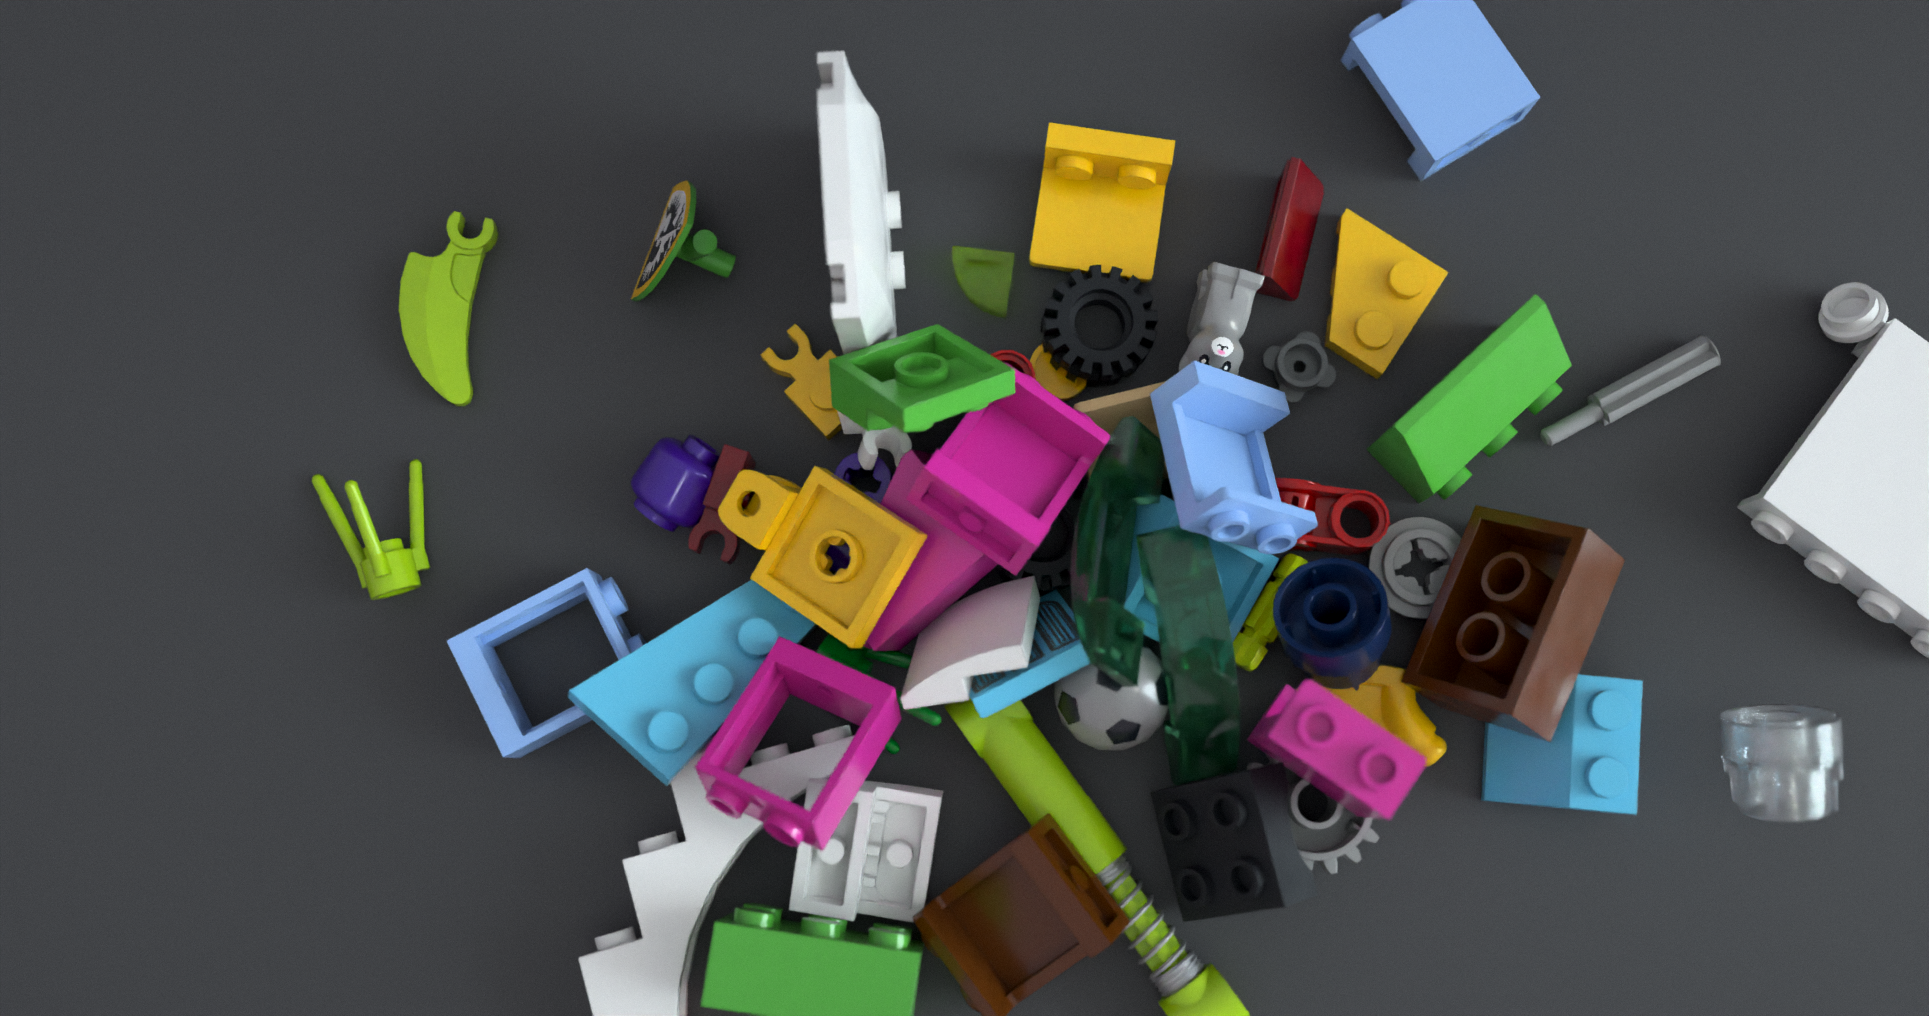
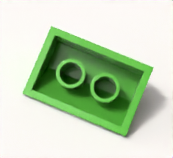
(1475, 405)

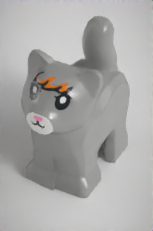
(1220, 316)

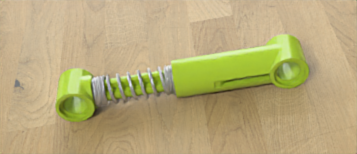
(1044, 785)

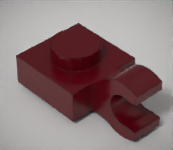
(730, 463)

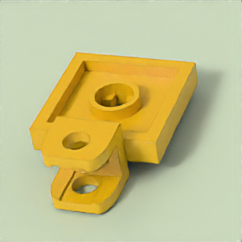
(799, 527)

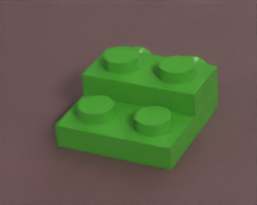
(916, 380)

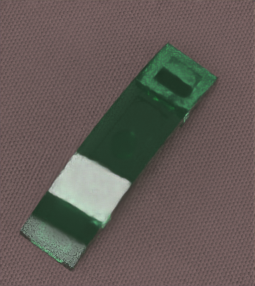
(1123, 478)
(1195, 653)

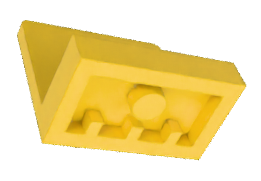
(1100, 201)

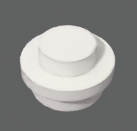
(1852, 313)

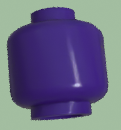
(675, 481)

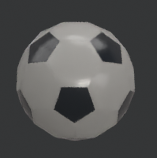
(1106, 712)

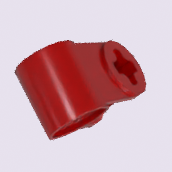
(1327, 504)

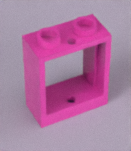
(820, 682)

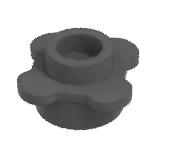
(1302, 349)

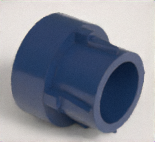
(1333, 621)

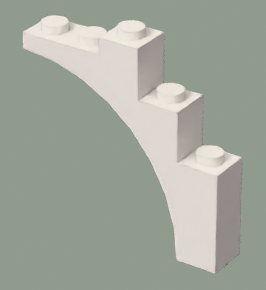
(678, 881)

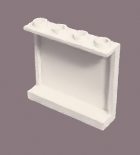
(1859, 484)

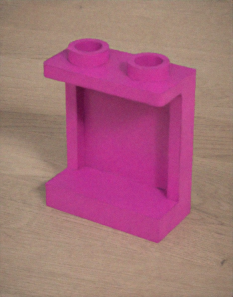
(1009, 471)
(1338, 750)

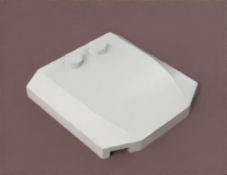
(857, 210)

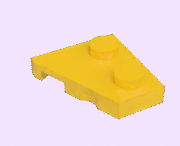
(1375, 294)

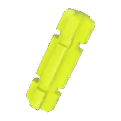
(1260, 624)

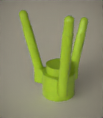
(384, 565)

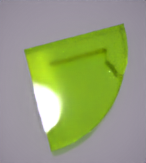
(984, 277)

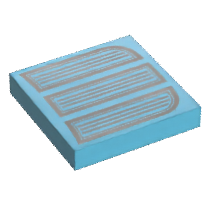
(1053, 655)

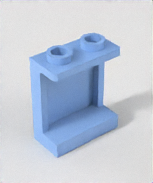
(1441, 77)
(1220, 460)

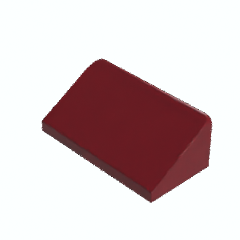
(1289, 231)

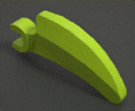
(438, 308)

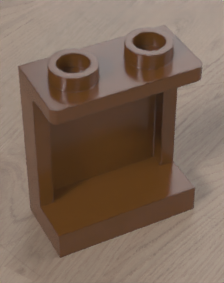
(1020, 919)

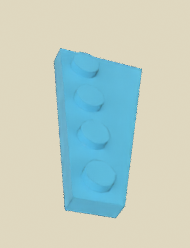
(685, 682)

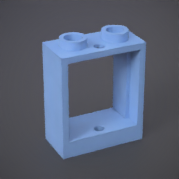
(489, 680)

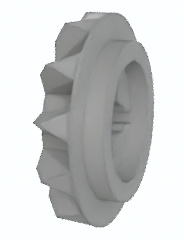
(1432, 542)

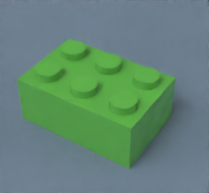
(810, 966)

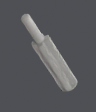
(1638, 388)

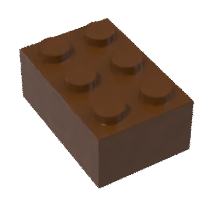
(1514, 620)

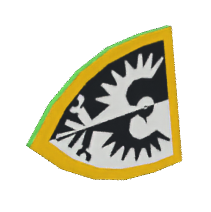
(673, 241)

